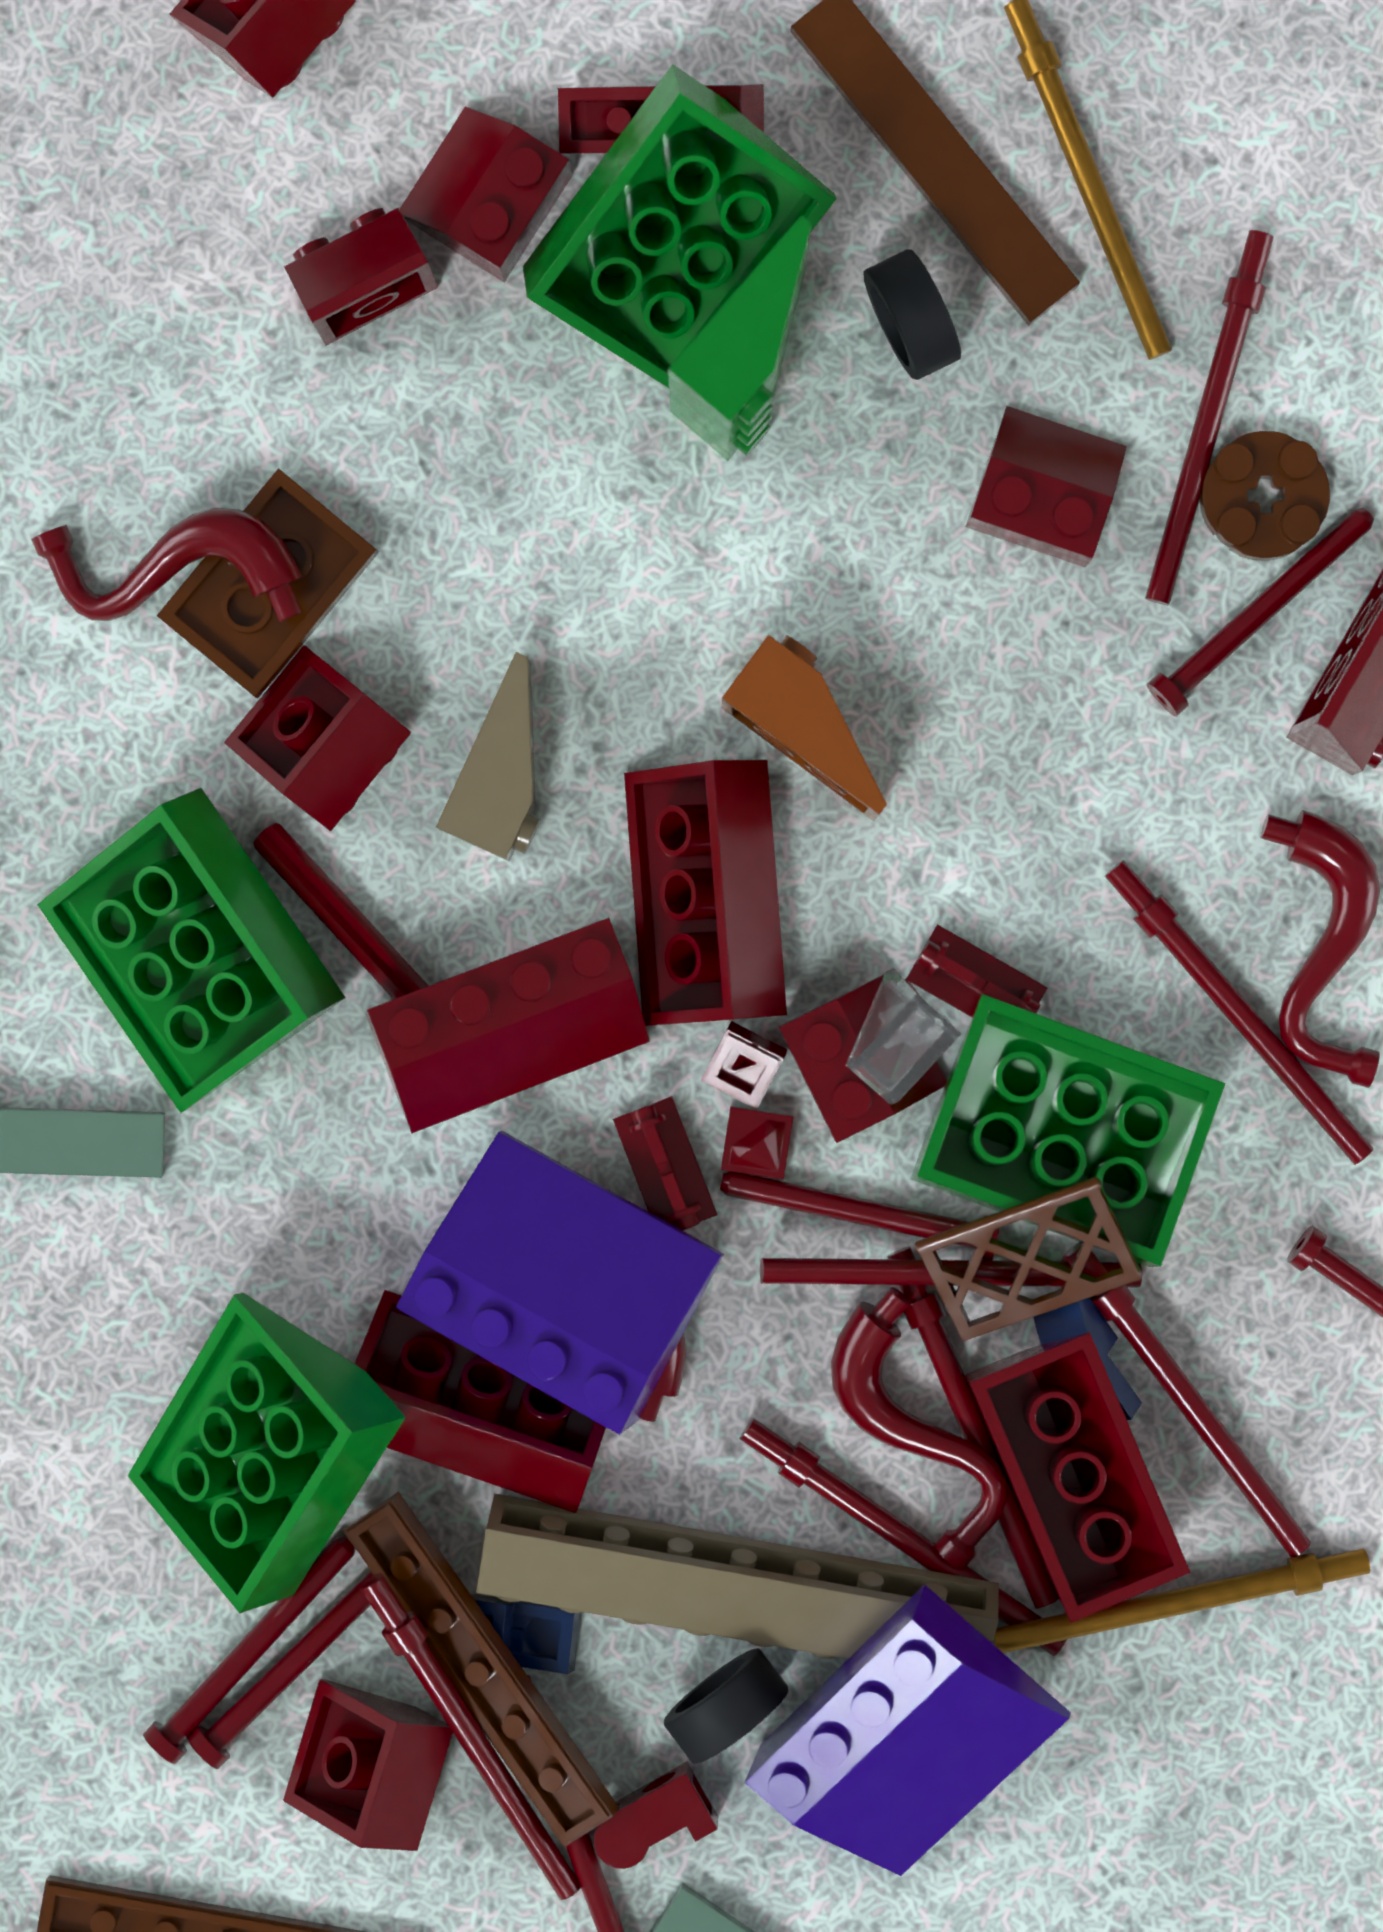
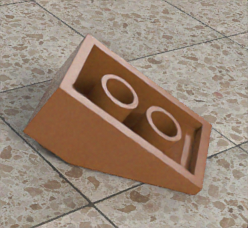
(796, 714)

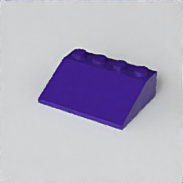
(560, 1282)
(904, 1737)

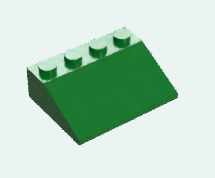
(670, 225)
(732, 367)
(190, 948)
(1057, 1106)
(263, 1452)

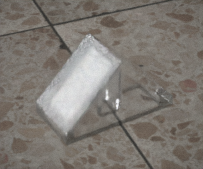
(899, 1038)

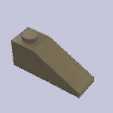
(497, 783)

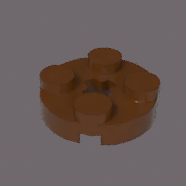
(1291, 520)

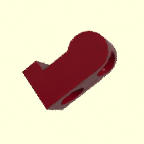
(653, 1815)

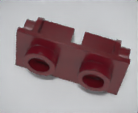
(962, 973)
(665, 1164)

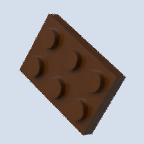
(243, 632)

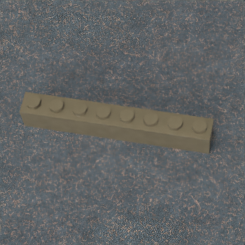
(706, 1579)

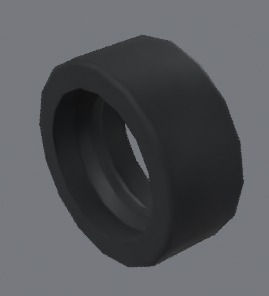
(912, 314)
(726, 1706)

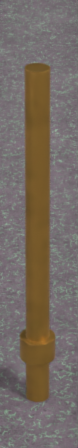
(1040, 64)
(1301, 1574)

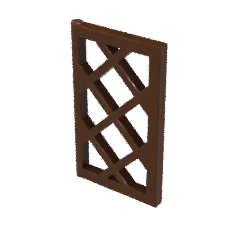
(1016, 1306)

